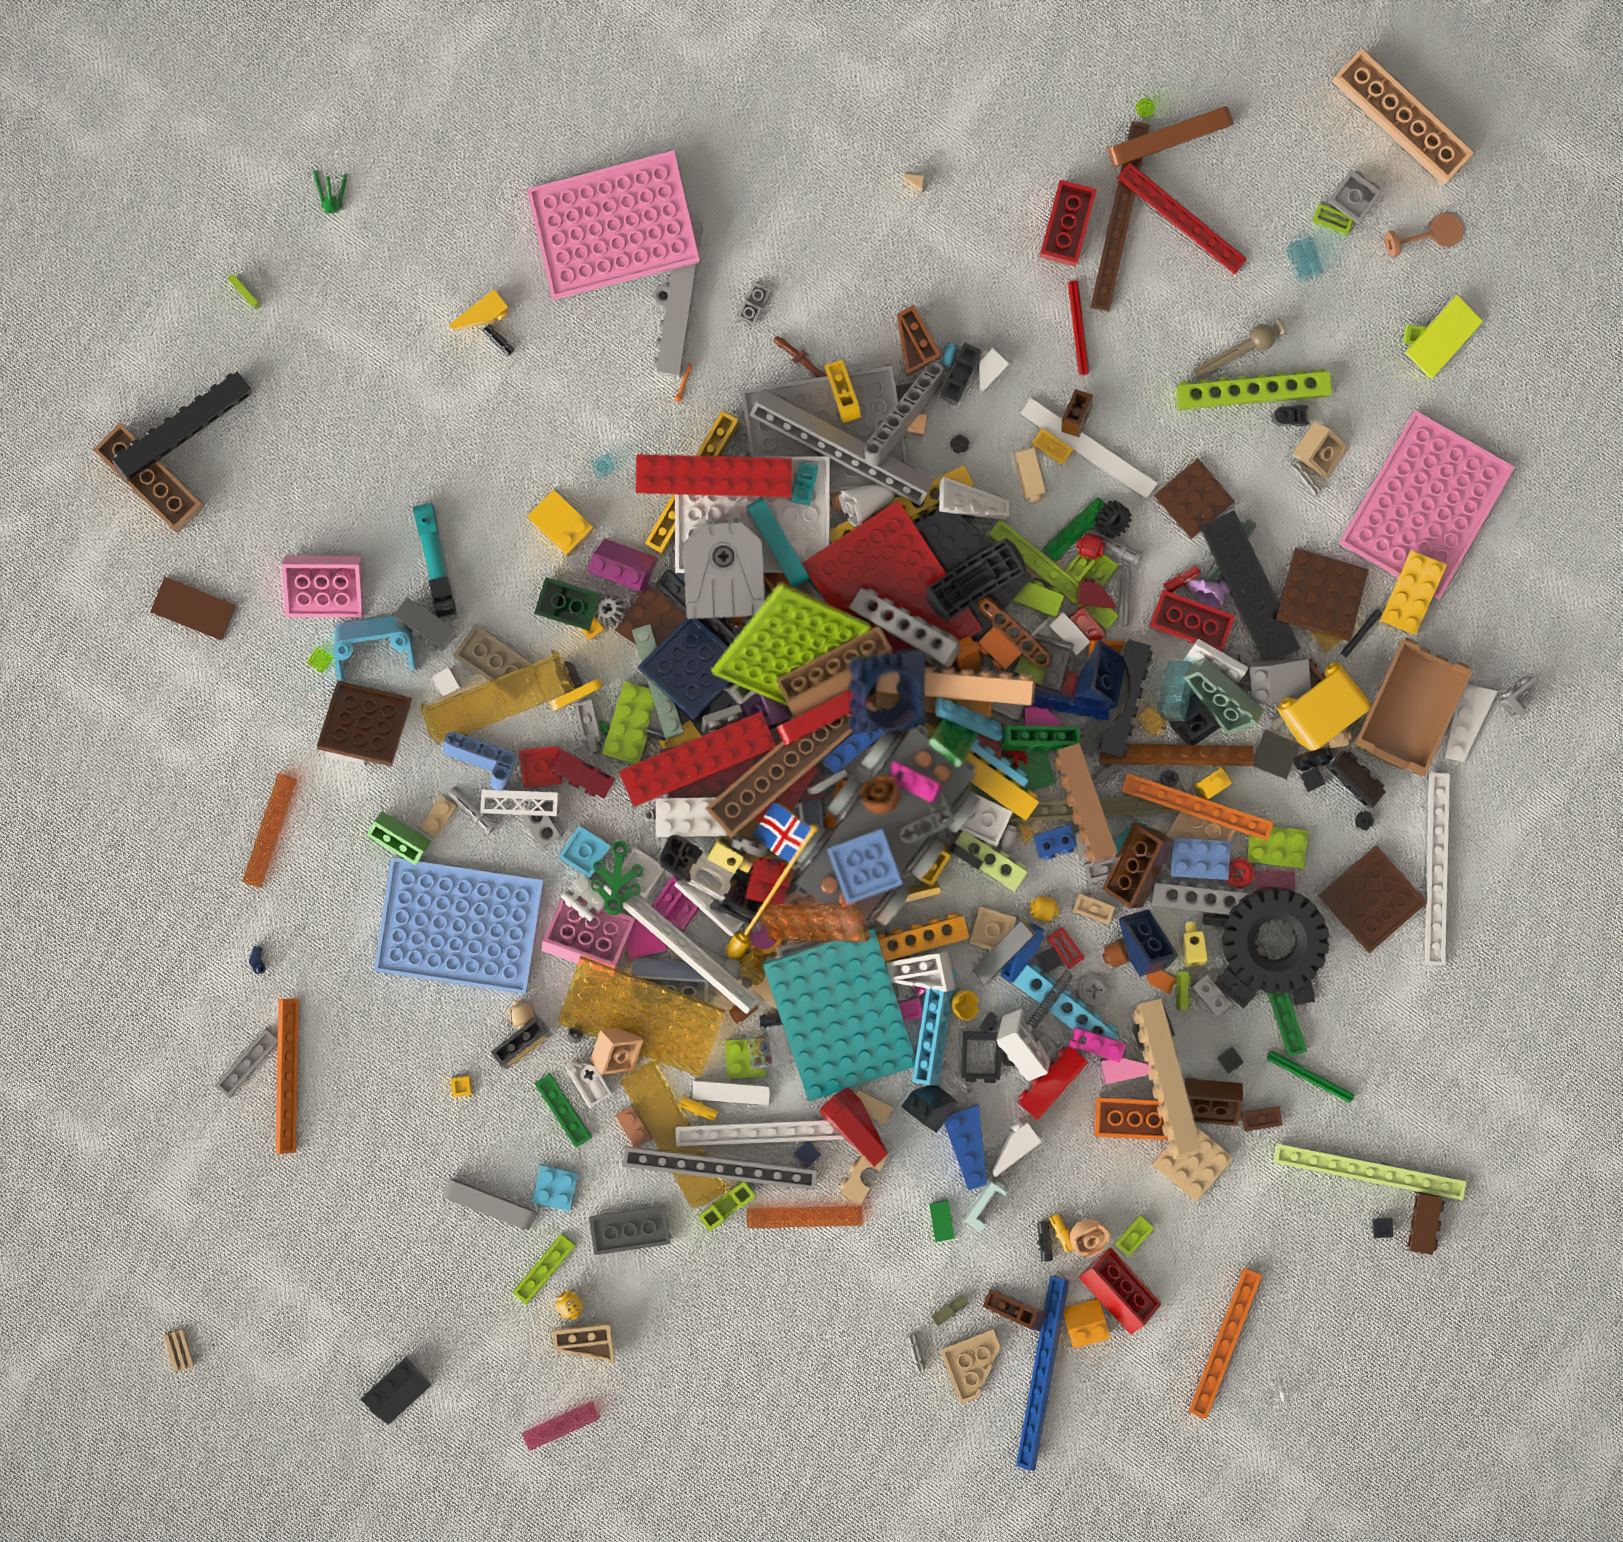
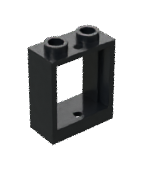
(988, 1077)

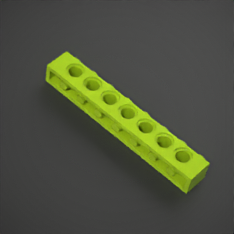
(1186, 402)

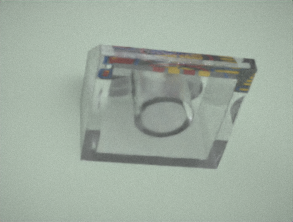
(768, 1047)

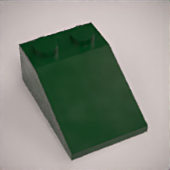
(567, 604)

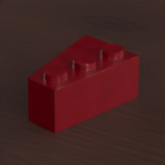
(581, 774)

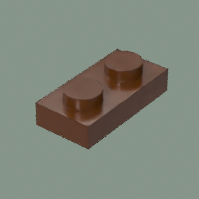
(1261, 1118)

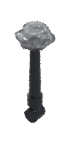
(722, 908)

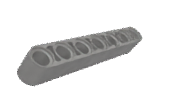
(904, 414)

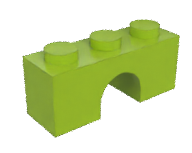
(726, 1205)

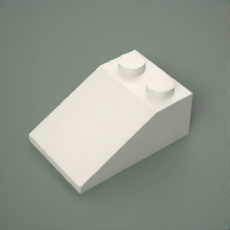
(1017, 1144)

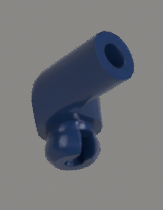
(255, 960)

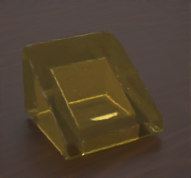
(1025, 832)

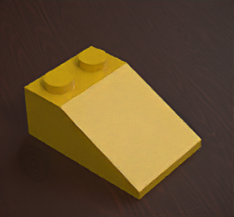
(560, 522)

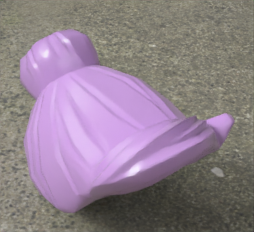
(1209, 593)

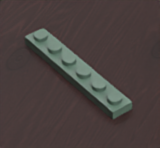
(664, 705)

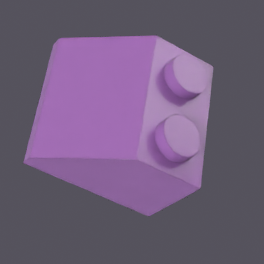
(773, 711)

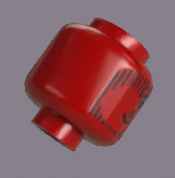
(1091, 546)

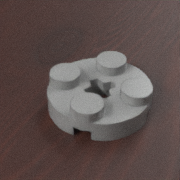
(750, 846)

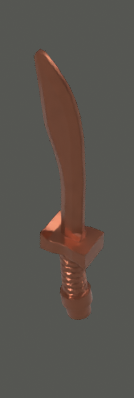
(798, 356)

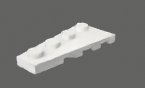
(966, 500)
(1467, 721)

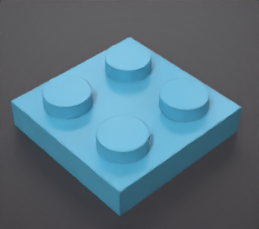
(584, 850)
(555, 1187)

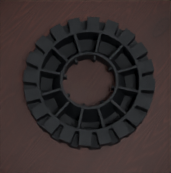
(1288, 971)

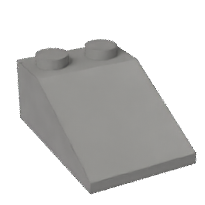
(1279, 680)

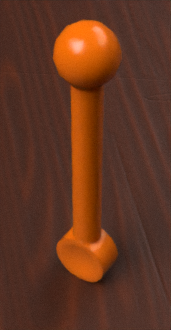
(678, 397)

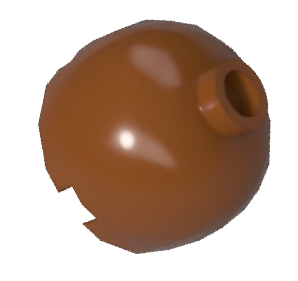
(880, 794)

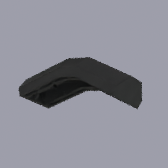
(975, 579)

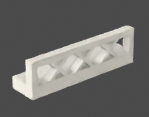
(523, 796)

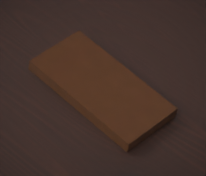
(193, 608)

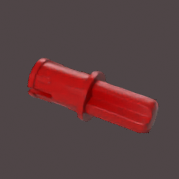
(1182, 579)

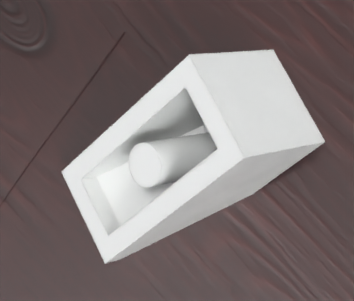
(990, 368)

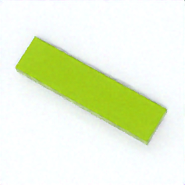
(544, 1268)

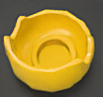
(965, 1004)

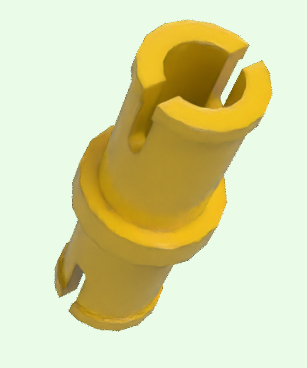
(698, 1108)
(1061, 1232)

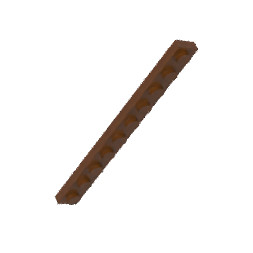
(1116, 232)

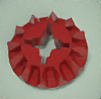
(1248, 874)

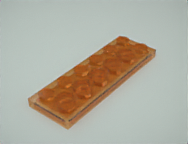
(814, 923)

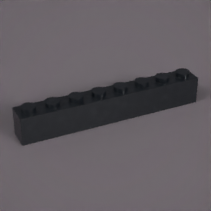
(181, 426)

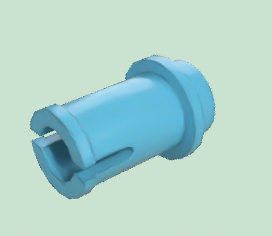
(949, 354)

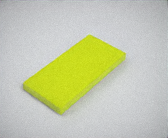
(1443, 336)

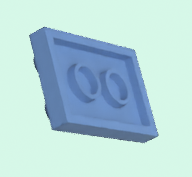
(1200, 858)

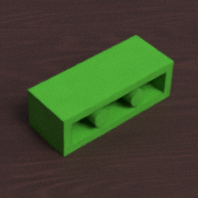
(398, 838)

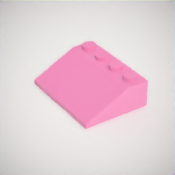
(323, 585)
(598, 939)

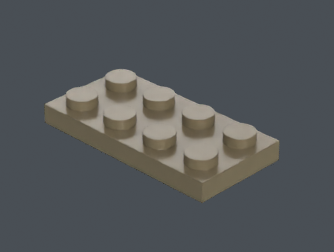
(488, 655)

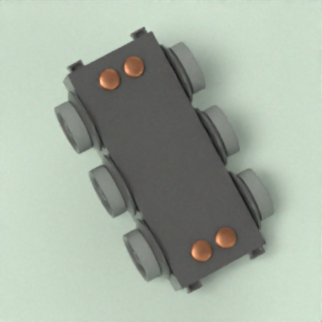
(856, 821)

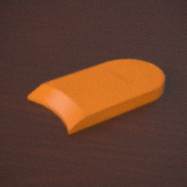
(1162, 981)

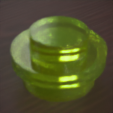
(1145, 108)

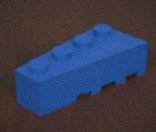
(966, 1139)

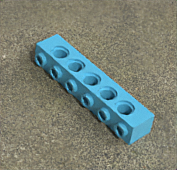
(1033, 971)
(933, 1036)

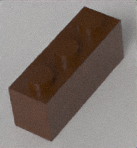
(1425, 1223)

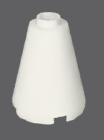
(864, 502)

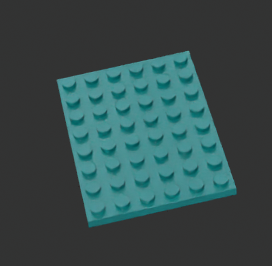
(840, 1015)

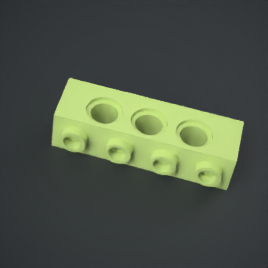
(1017, 869)

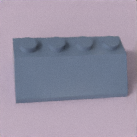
(673, 975)

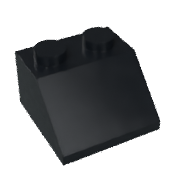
(1198, 723)
(930, 1106)

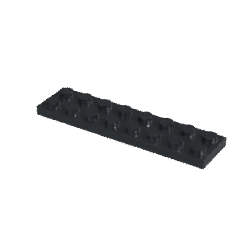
(1249, 586)

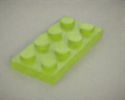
(629, 724)

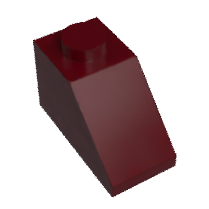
(1093, 595)

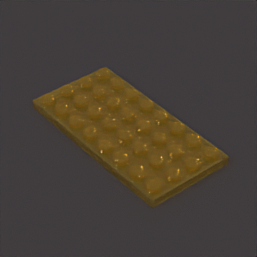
(671, 1023)

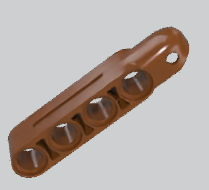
(1017, 640)

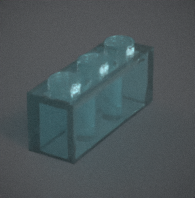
(1175, 692)

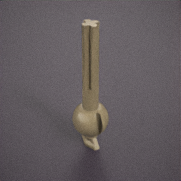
(1261, 338)

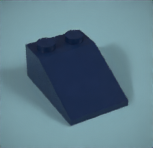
(1101, 676)
(1146, 943)

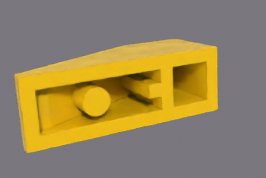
(485, 311)
(842, 391)

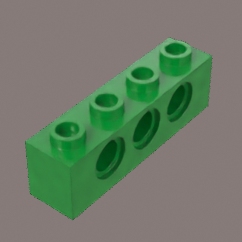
(1039, 737)

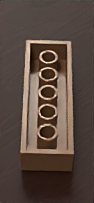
(155, 484)
(828, 674)
(1085, 804)

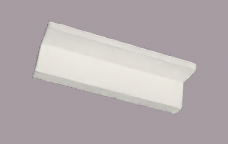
(731, 1092)

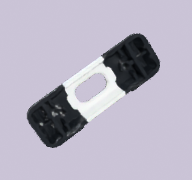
(685, 859)

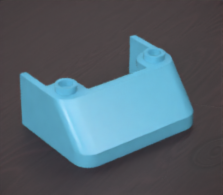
(370, 629)

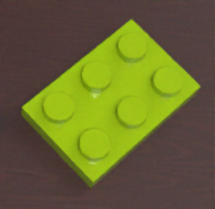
(1283, 848)

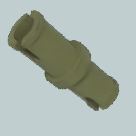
(949, 1310)

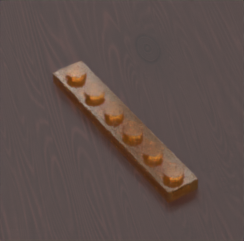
(269, 830)
(804, 1216)

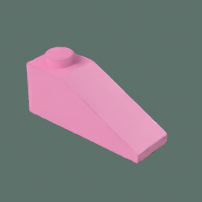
(1126, 1069)

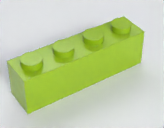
(1040, 599)

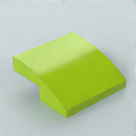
(1099, 569)

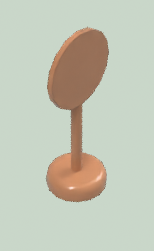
(1444, 229)

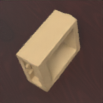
(1029, 475)

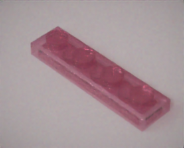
(560, 1425)

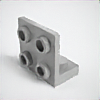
(1514, 707)

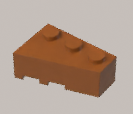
(915, 341)

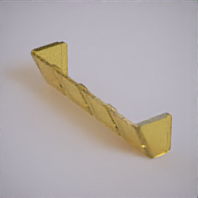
(498, 698)
(660, 1116)

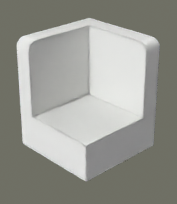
(446, 681)

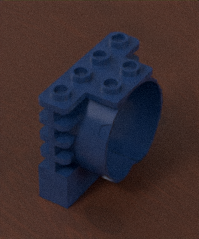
(911, 687)

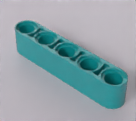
(777, 542)

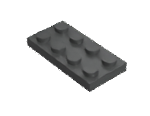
(629, 1230)

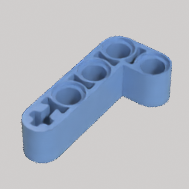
(458, 747)

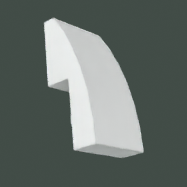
(1069, 632)

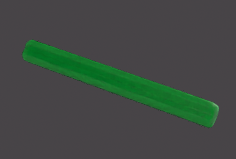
(1310, 1076)

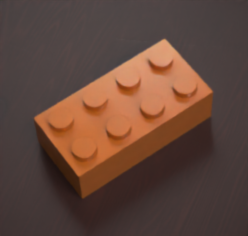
(1127, 1118)

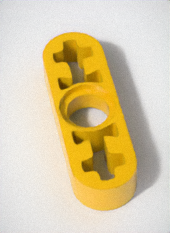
(576, 694)

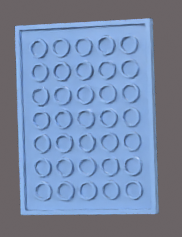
(458, 925)

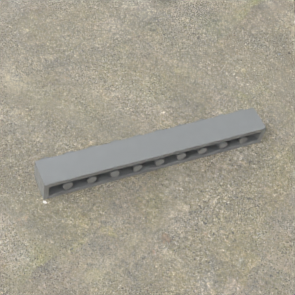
(839, 446)
(719, 1167)

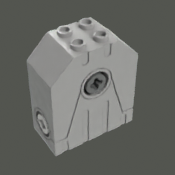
(724, 586)

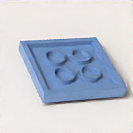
(865, 866)

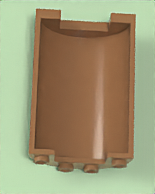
(1413, 708)

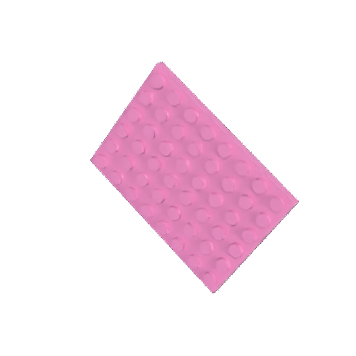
(613, 225)
(1426, 499)

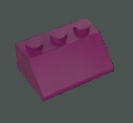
(622, 565)

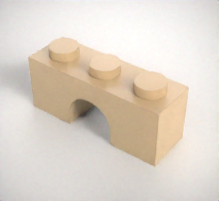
(854, 1187)

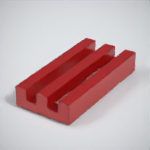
(1055, 934)

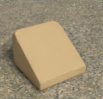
(914, 180)

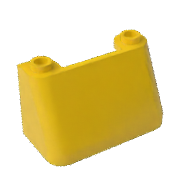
(1324, 708)

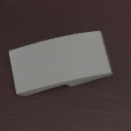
(754, 303)

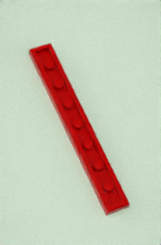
(1181, 218)

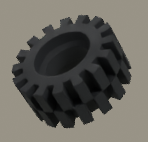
(1106, 514)

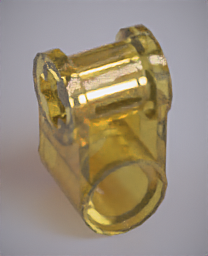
(752, 966)

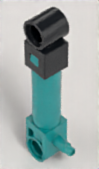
(439, 580)

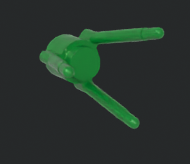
(330, 203)

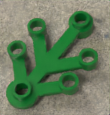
(616, 882)

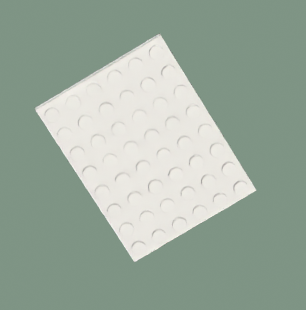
(802, 525)

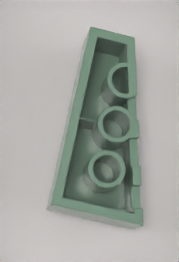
(1222, 697)

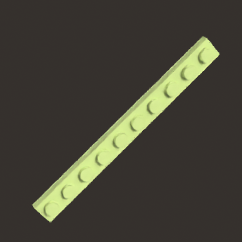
(1369, 1171)

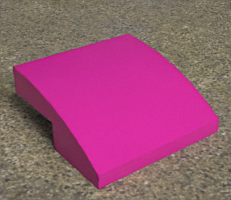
(675, 905)

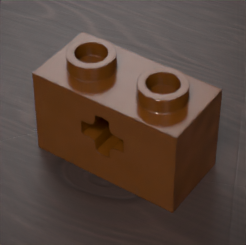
(1077, 413)

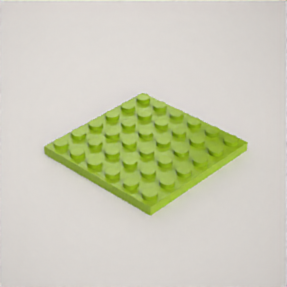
(783, 637)

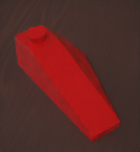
(852, 1121)

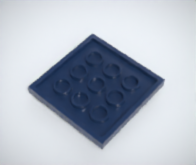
(684, 666)

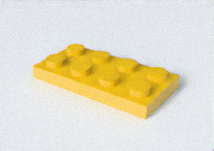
(1413, 592)

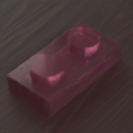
(1279, 879)

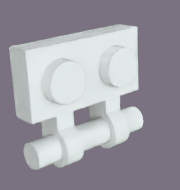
(583, 890)

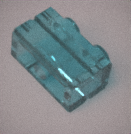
(1305, 259)

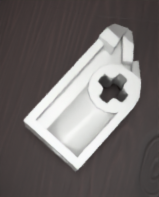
(591, 1090)

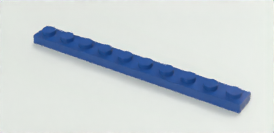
(1042, 1373)

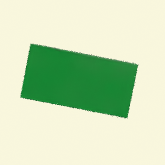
(941, 1221)

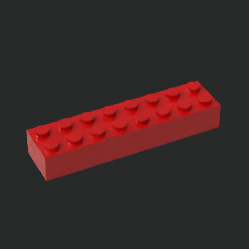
(713, 475)
(697, 759)

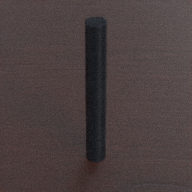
(1360, 634)

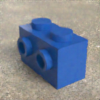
(1054, 841)

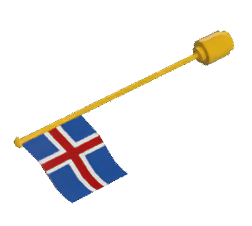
(786, 838)

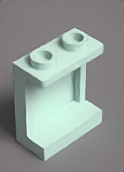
(980, 1202)

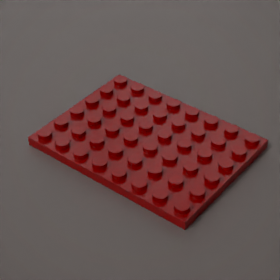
(892, 561)

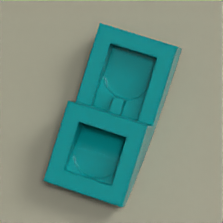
(804, 484)

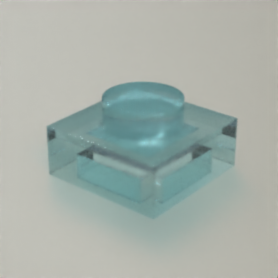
(602, 466)

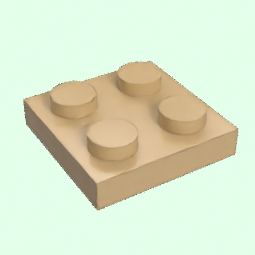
(990, 928)

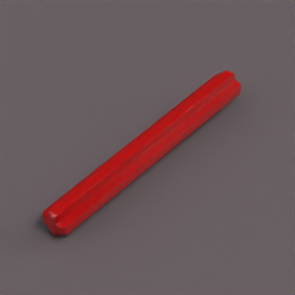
(1078, 328)

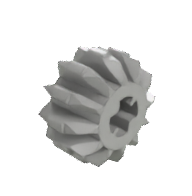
(610, 617)

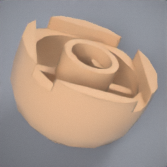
(1089, 1237)

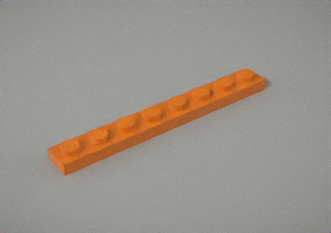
(1197, 806)
(287, 1075)
(1224, 1343)

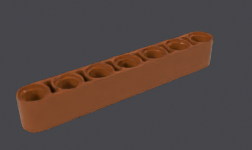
(1170, 136)

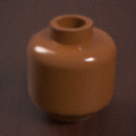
(1115, 953)

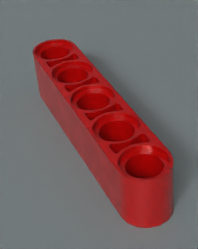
(816, 718)

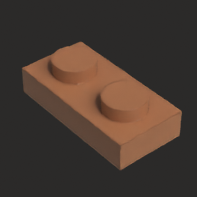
(633, 1126)

